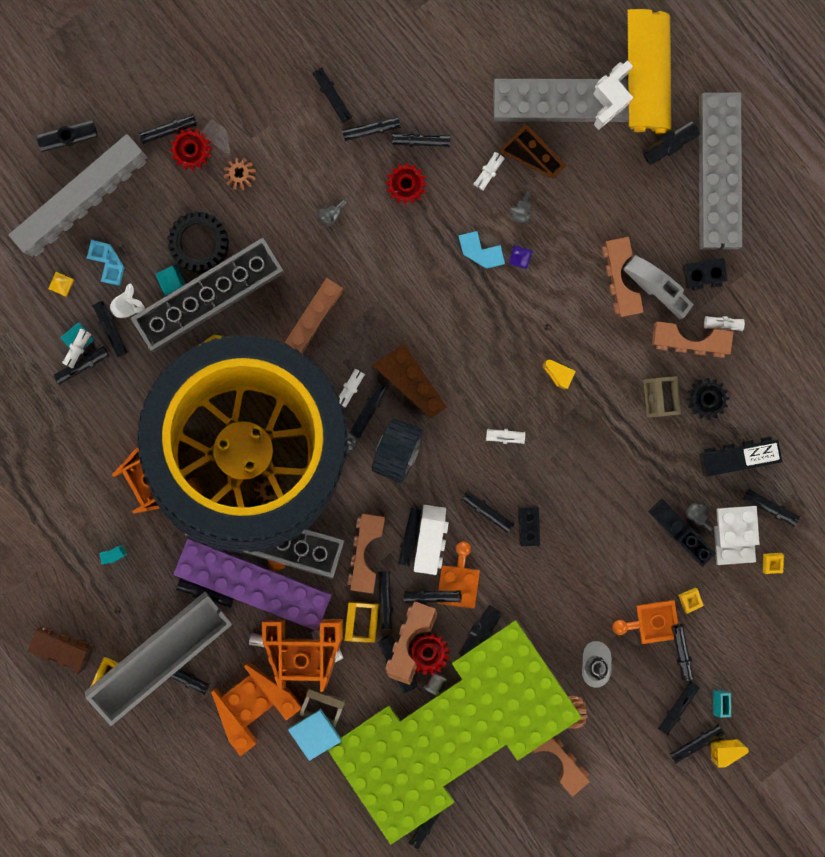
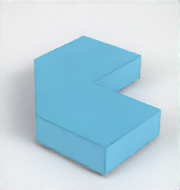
(472, 249)
(113, 267)

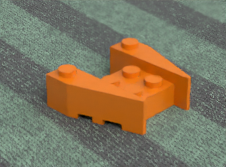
(134, 475)
(302, 657)
(247, 702)

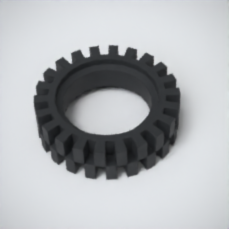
(185, 222)

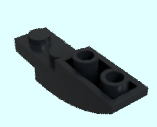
(681, 532)

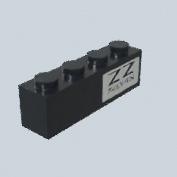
(740, 457)

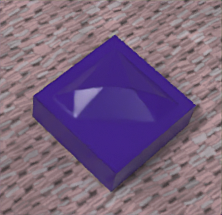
(520, 257)

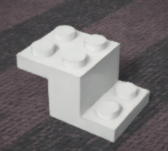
(612, 94)
(736, 535)

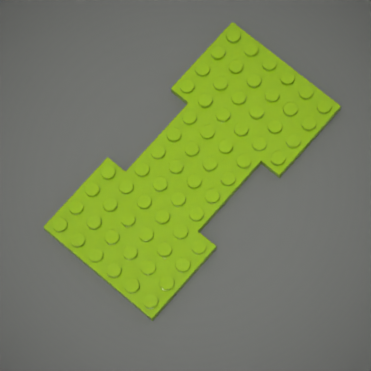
(500, 701)

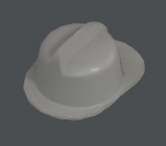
(596, 664)

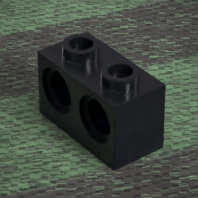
(704, 269)
(529, 526)

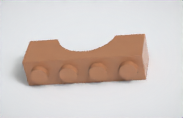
(627, 301)
(314, 315)
(667, 336)
(363, 577)
(420, 620)
(571, 775)

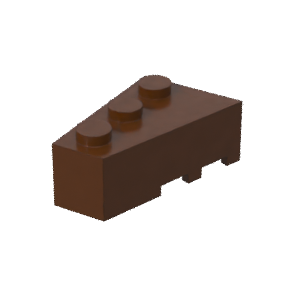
(533, 152)
(60, 649)

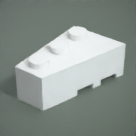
(430, 540)

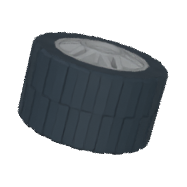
(397, 450)

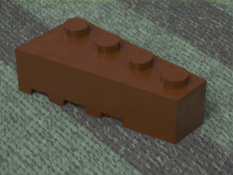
(409, 378)

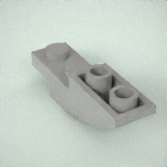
(657, 282)

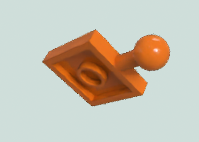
(460, 578)
(653, 622)

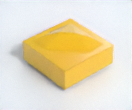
(61, 284)
(773, 563)
(691, 600)

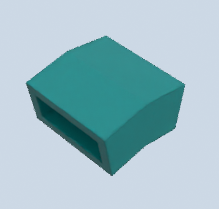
(170, 279)
(70, 336)
(113, 555)
(721, 703)

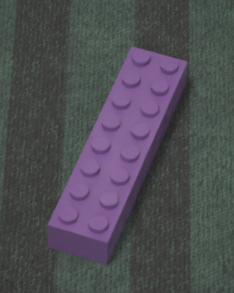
(253, 584)

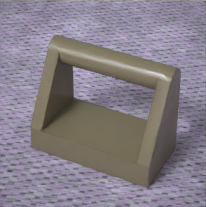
(654, 397)
(324, 697)

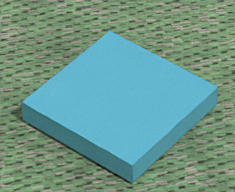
(314, 734)

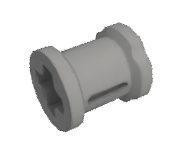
(435, 683)

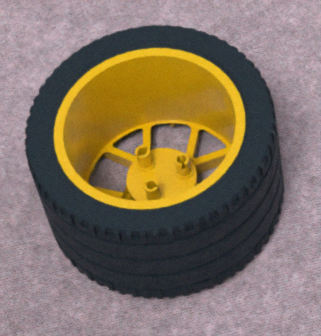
(242, 447)

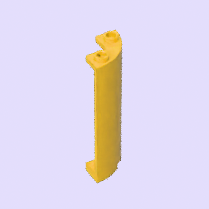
(651, 71)

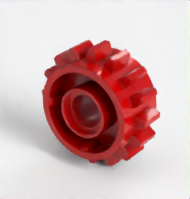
(181, 145)
(410, 174)
(425, 644)

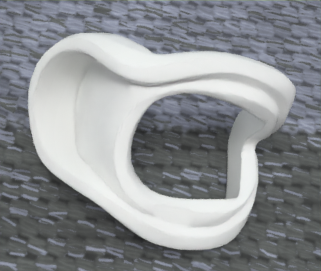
(123, 305)

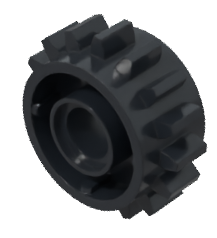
(717, 394)

